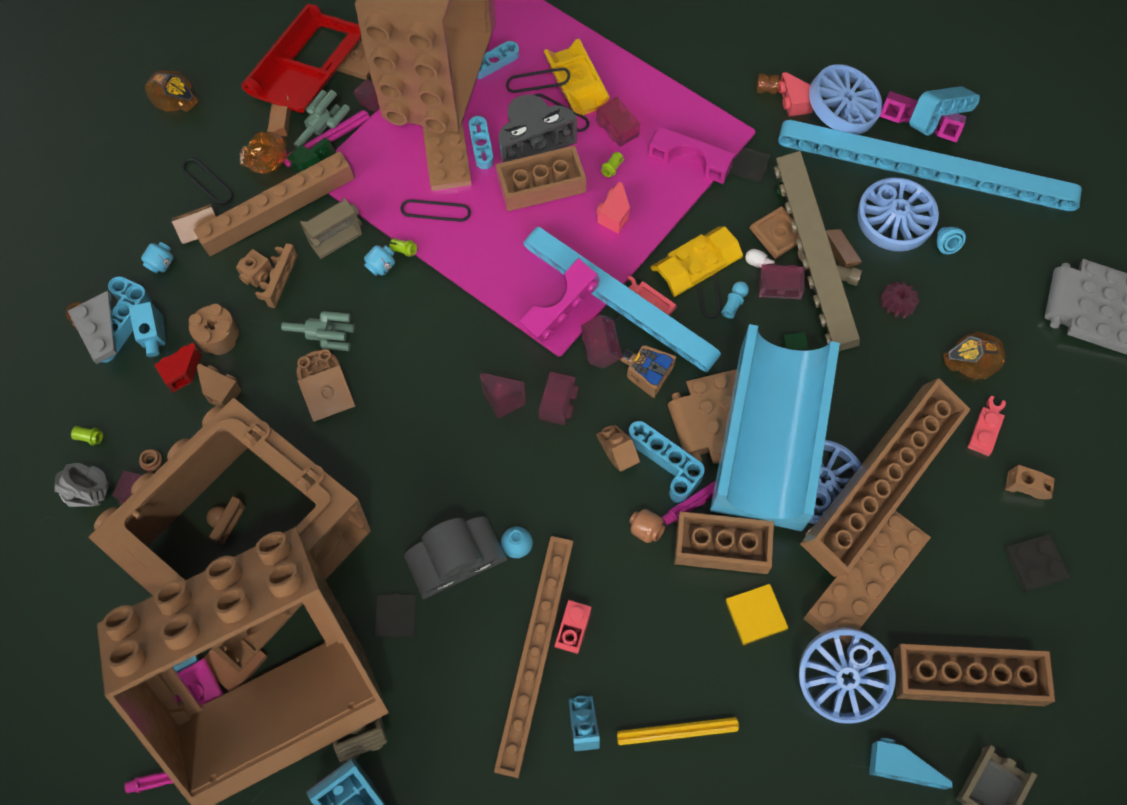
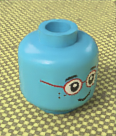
(157, 257)
(379, 260)

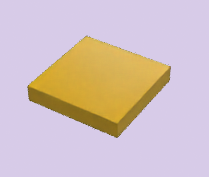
(756, 614)

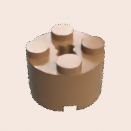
(213, 329)

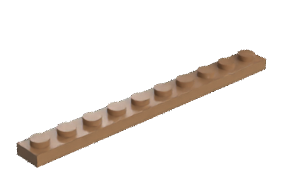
(533, 658)

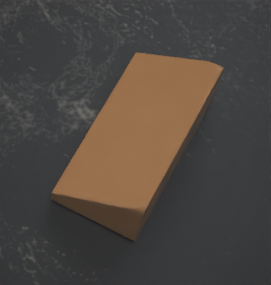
(279, 119)
(842, 249)

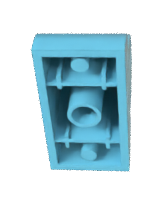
(346, 787)

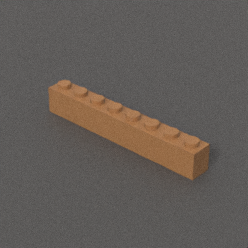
(274, 204)

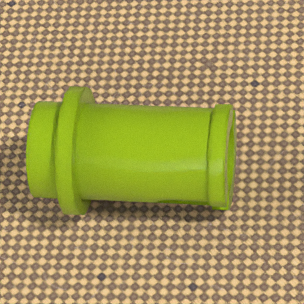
(609, 168)
(408, 247)
(93, 436)

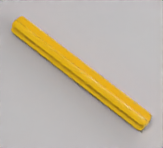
(677, 731)

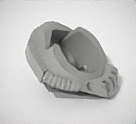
(81, 485)

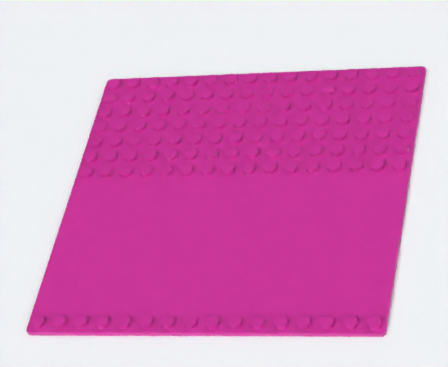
(488, 248)

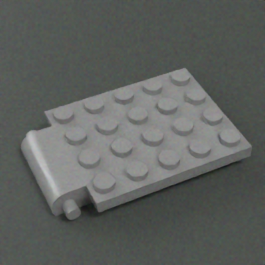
(1090, 304)

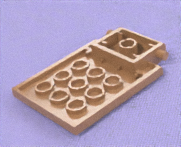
(703, 414)

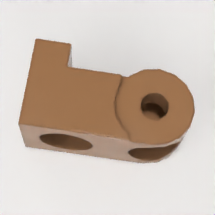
(1030, 482)

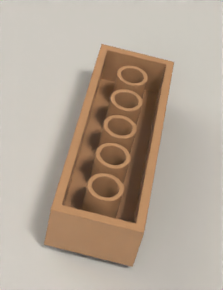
(857, 594)
(973, 675)

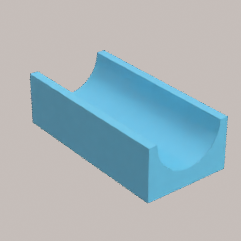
(775, 432)

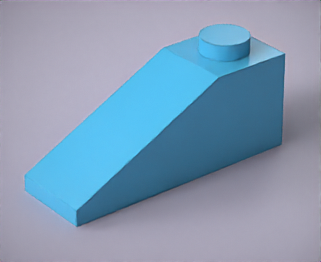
(901, 764)

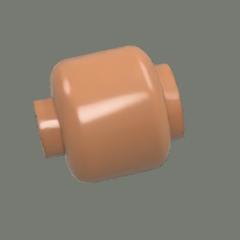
(647, 525)

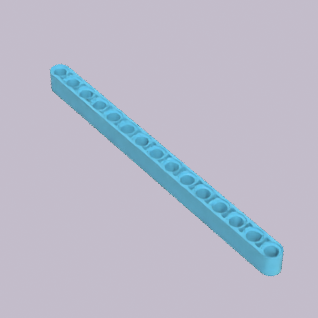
(931, 165)

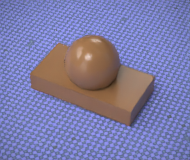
(224, 520)

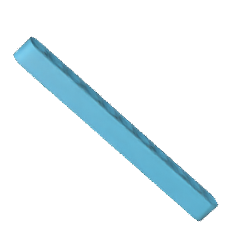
(627, 302)

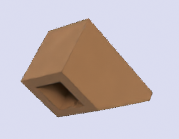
(217, 387)
(618, 447)

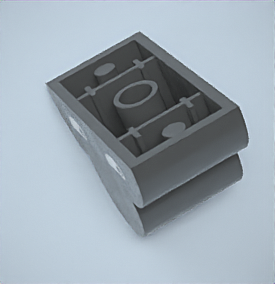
(535, 128)
(453, 554)

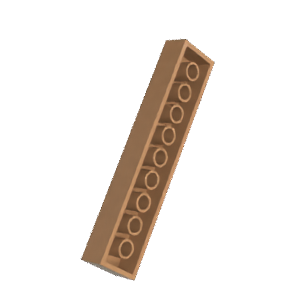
(885, 478)

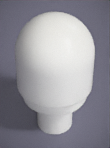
(757, 258)

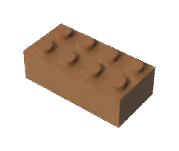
(541, 178)
(724, 543)

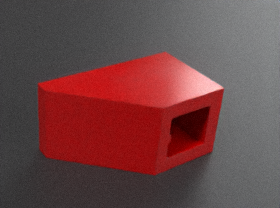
(179, 367)

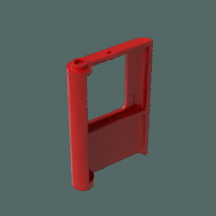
(281, 76)

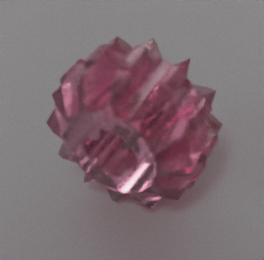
(899, 299)

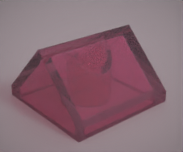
(503, 393)

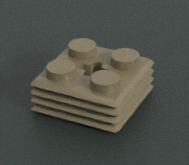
(361, 740)

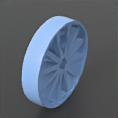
(844, 101)
(897, 213)
(831, 482)
(856, 667)

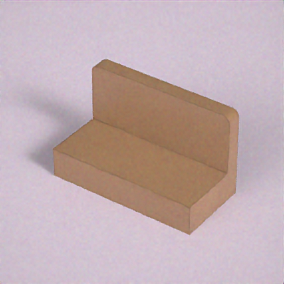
(187, 222)

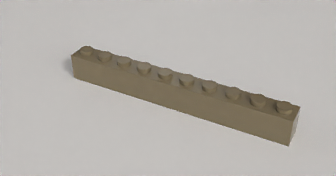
(817, 251)

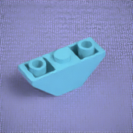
(584, 723)

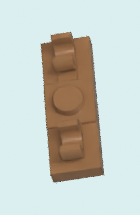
(278, 275)

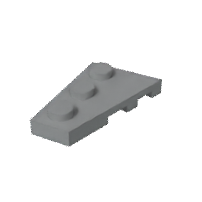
(95, 326)

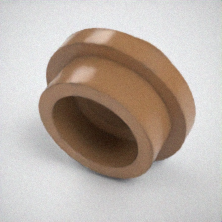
(146, 456)

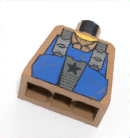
(648, 368)

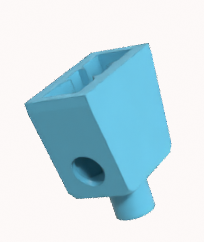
(148, 327)

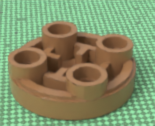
(315, 362)

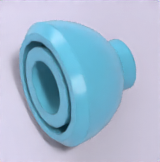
(950, 239)
(516, 542)

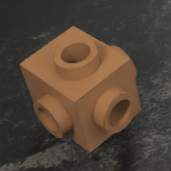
(254, 268)

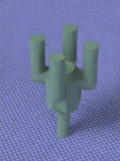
(321, 117)
(325, 330)

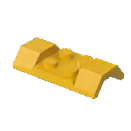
(584, 89)
(698, 259)

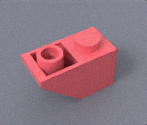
(795, 95)
(615, 209)
(573, 627)

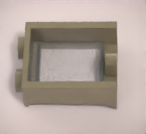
(332, 228)
(995, 781)

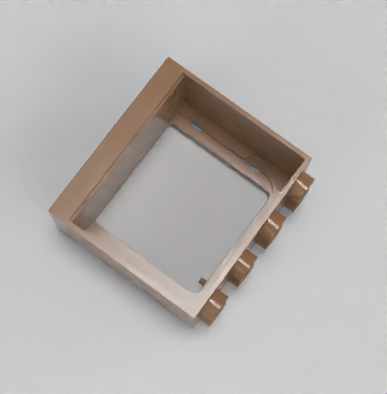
(425, 57)
(192, 466)
(262, 724)

